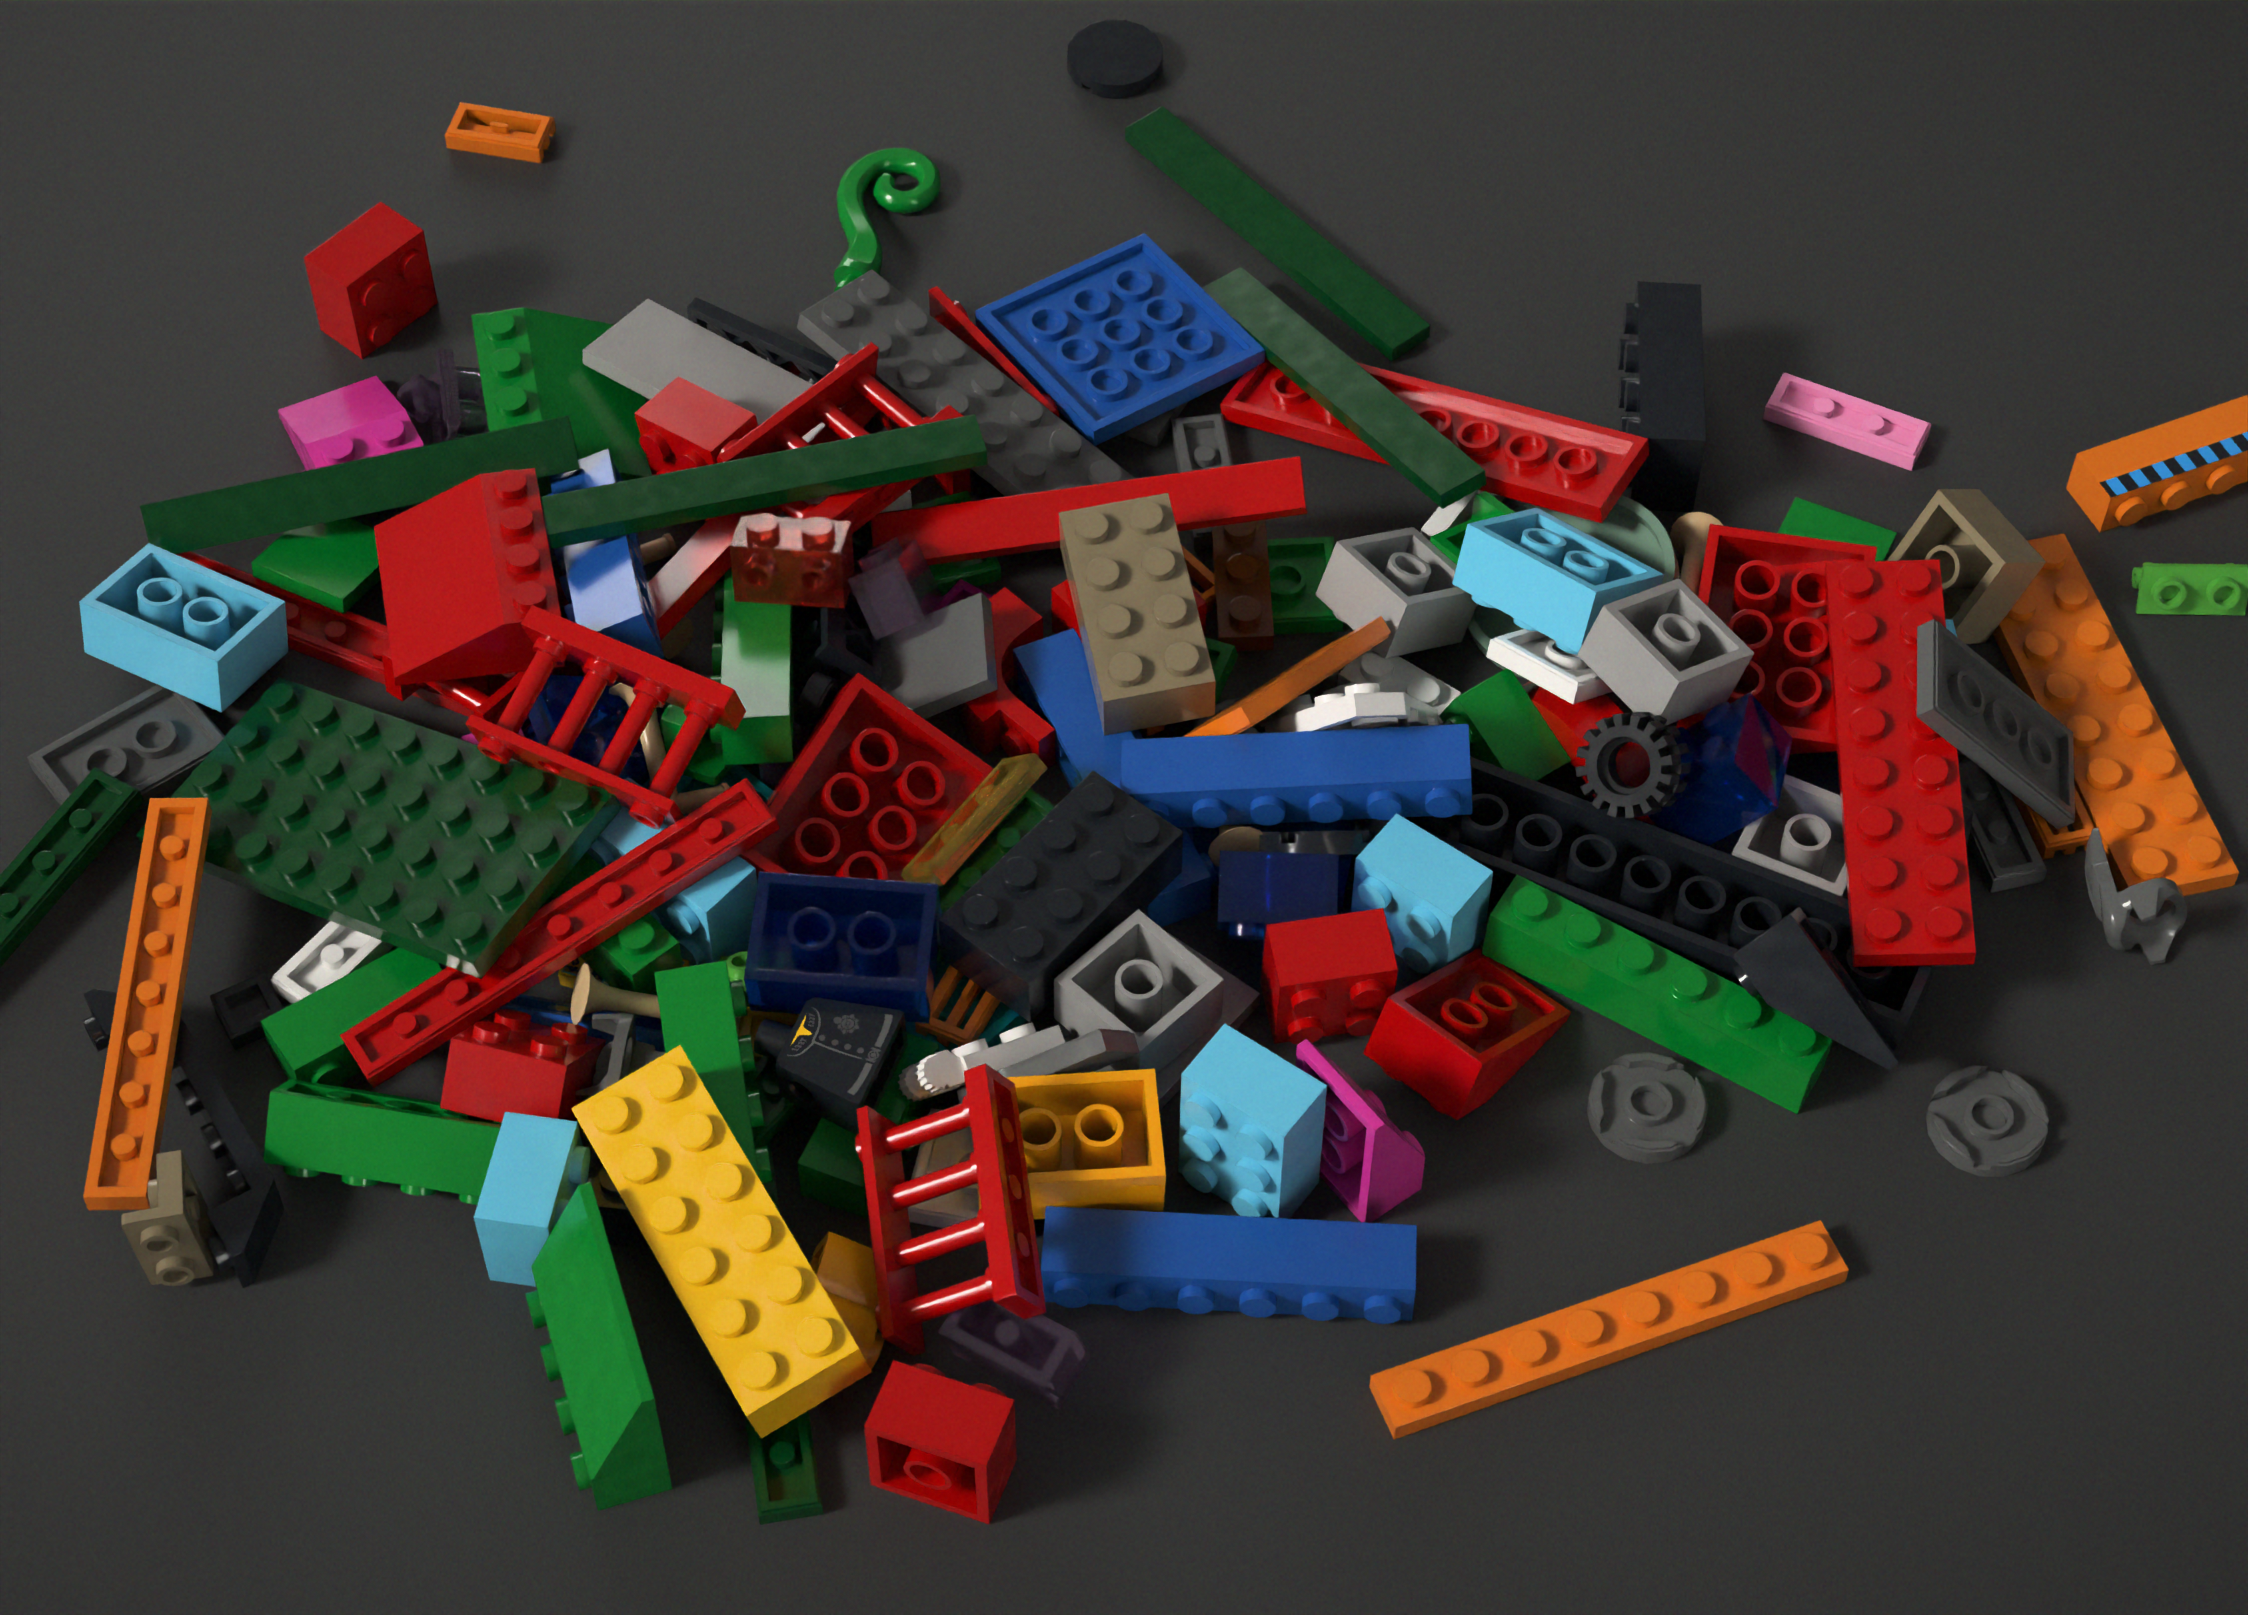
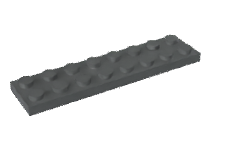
(934, 368)

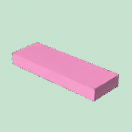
(1847, 421)

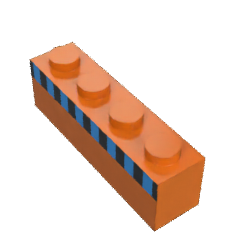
(2162, 466)

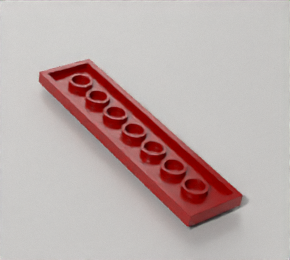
(1522, 449)
(1895, 772)

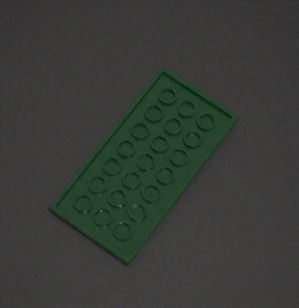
(390, 825)

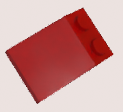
(1463, 1032)

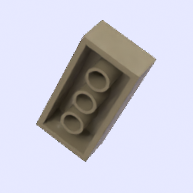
(1137, 614)

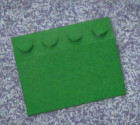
(537, 373)
(597, 1360)

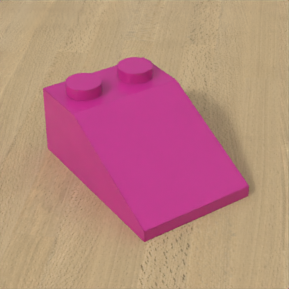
(349, 424)
(1362, 1150)

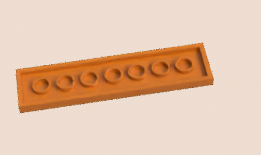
(2123, 756)

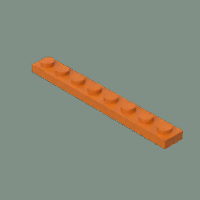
(148, 1005)
(1607, 1329)

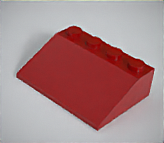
(464, 578)
(1775, 602)
(865, 790)

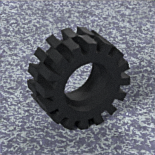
(1664, 764)

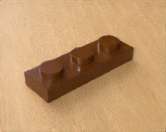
(1243, 585)

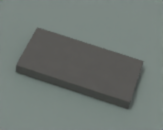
(1995, 724)

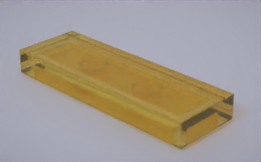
(974, 819)

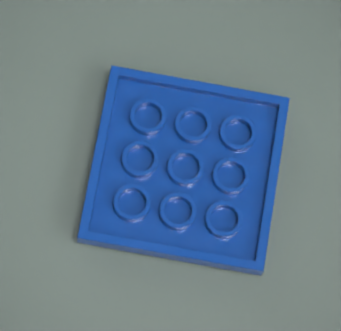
(1119, 338)

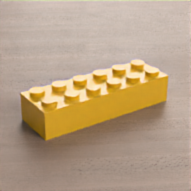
(721, 1242)

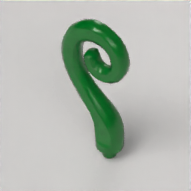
(864, 244)

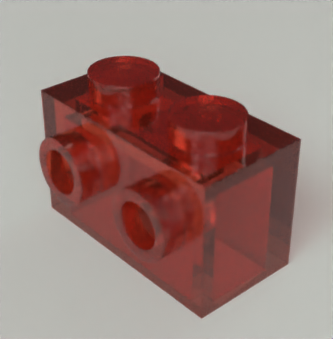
(792, 560)

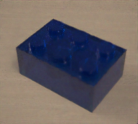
(843, 943)

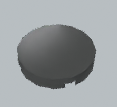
(1647, 1108)
(1987, 1121)

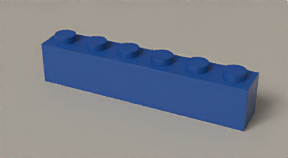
(606, 576)
(1058, 687)
(1301, 775)
(1229, 1264)

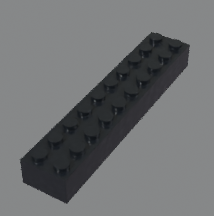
(1653, 882)

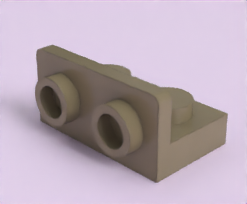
(174, 1231)

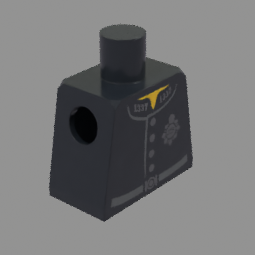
(835, 1056)

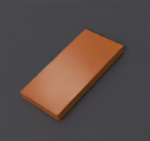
(1294, 681)

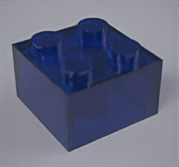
(1734, 772)
(1273, 889)

